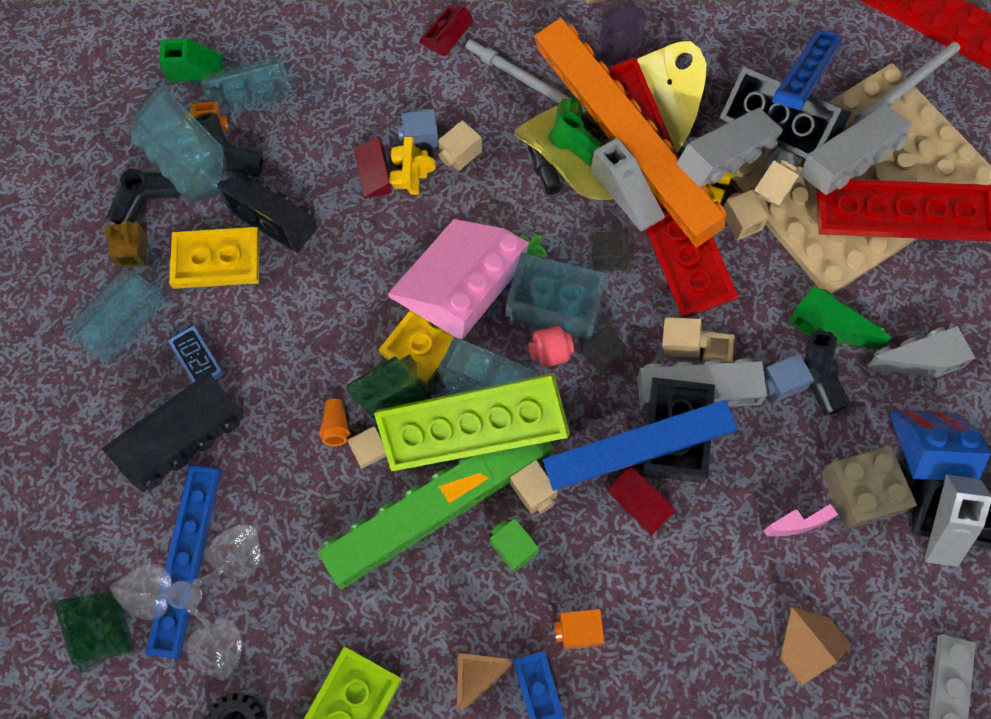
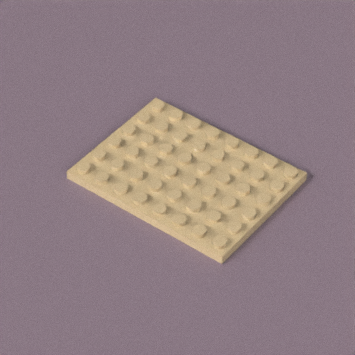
(931, 154)

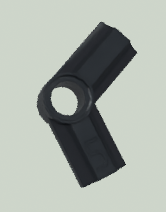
(235, 158)
(129, 201)
(825, 372)

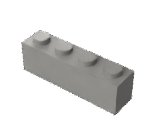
(729, 147)
(856, 149)
(737, 382)

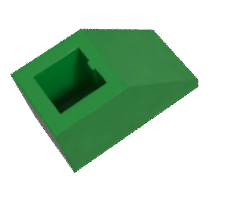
(187, 60)

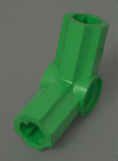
(569, 131)

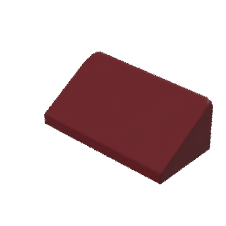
(447, 29)
(372, 169)
(641, 500)

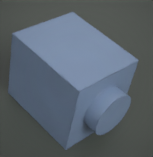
(420, 126)
(787, 378)

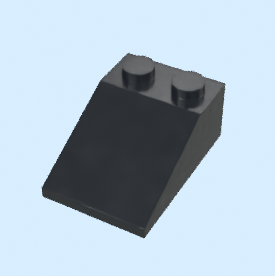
(667, 400)

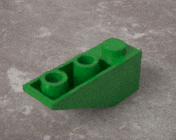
(826, 313)

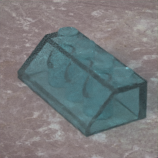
(178, 146)

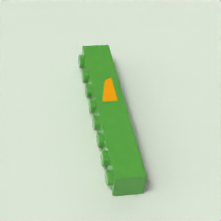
(424, 511)

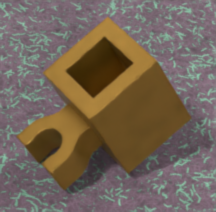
(127, 244)

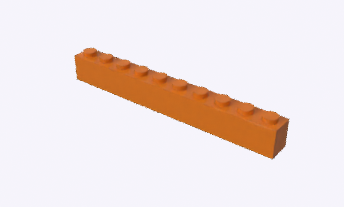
(622, 119)

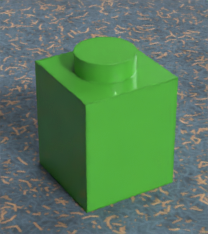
(513, 544)

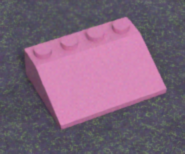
(460, 275)

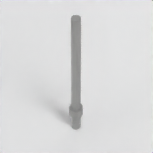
(491, 57)
(910, 82)

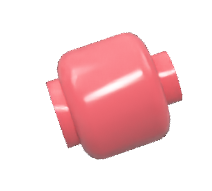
(551, 346)

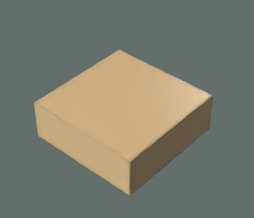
(719, 347)
(367, 447)

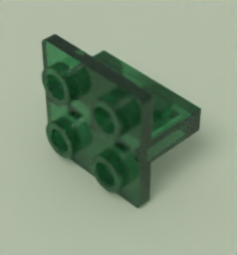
(388, 386)
(93, 629)

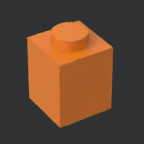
(579, 629)

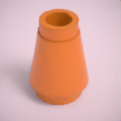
(334, 424)

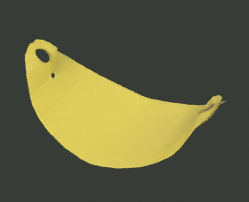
(676, 104)

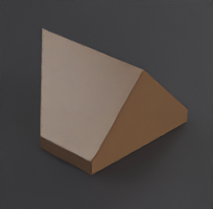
(811, 644)
(476, 675)

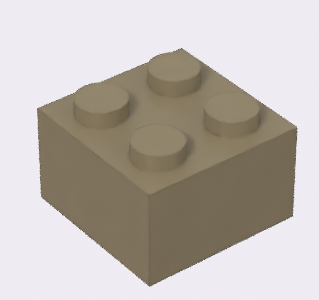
(868, 487)

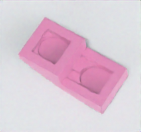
(794, 523)

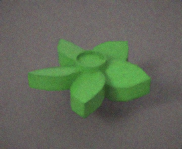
(534, 246)

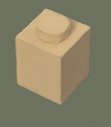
(459, 146)
(777, 182)
(744, 214)
(683, 337)
(533, 488)

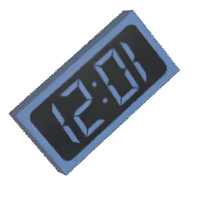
(195, 354)

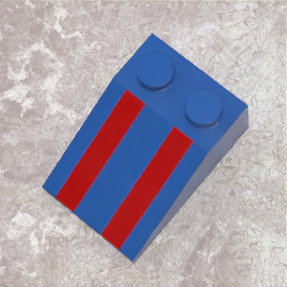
(940, 444)

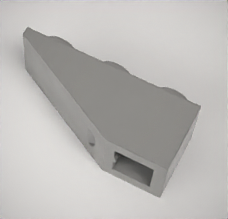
(626, 184)
(931, 356)
(957, 520)

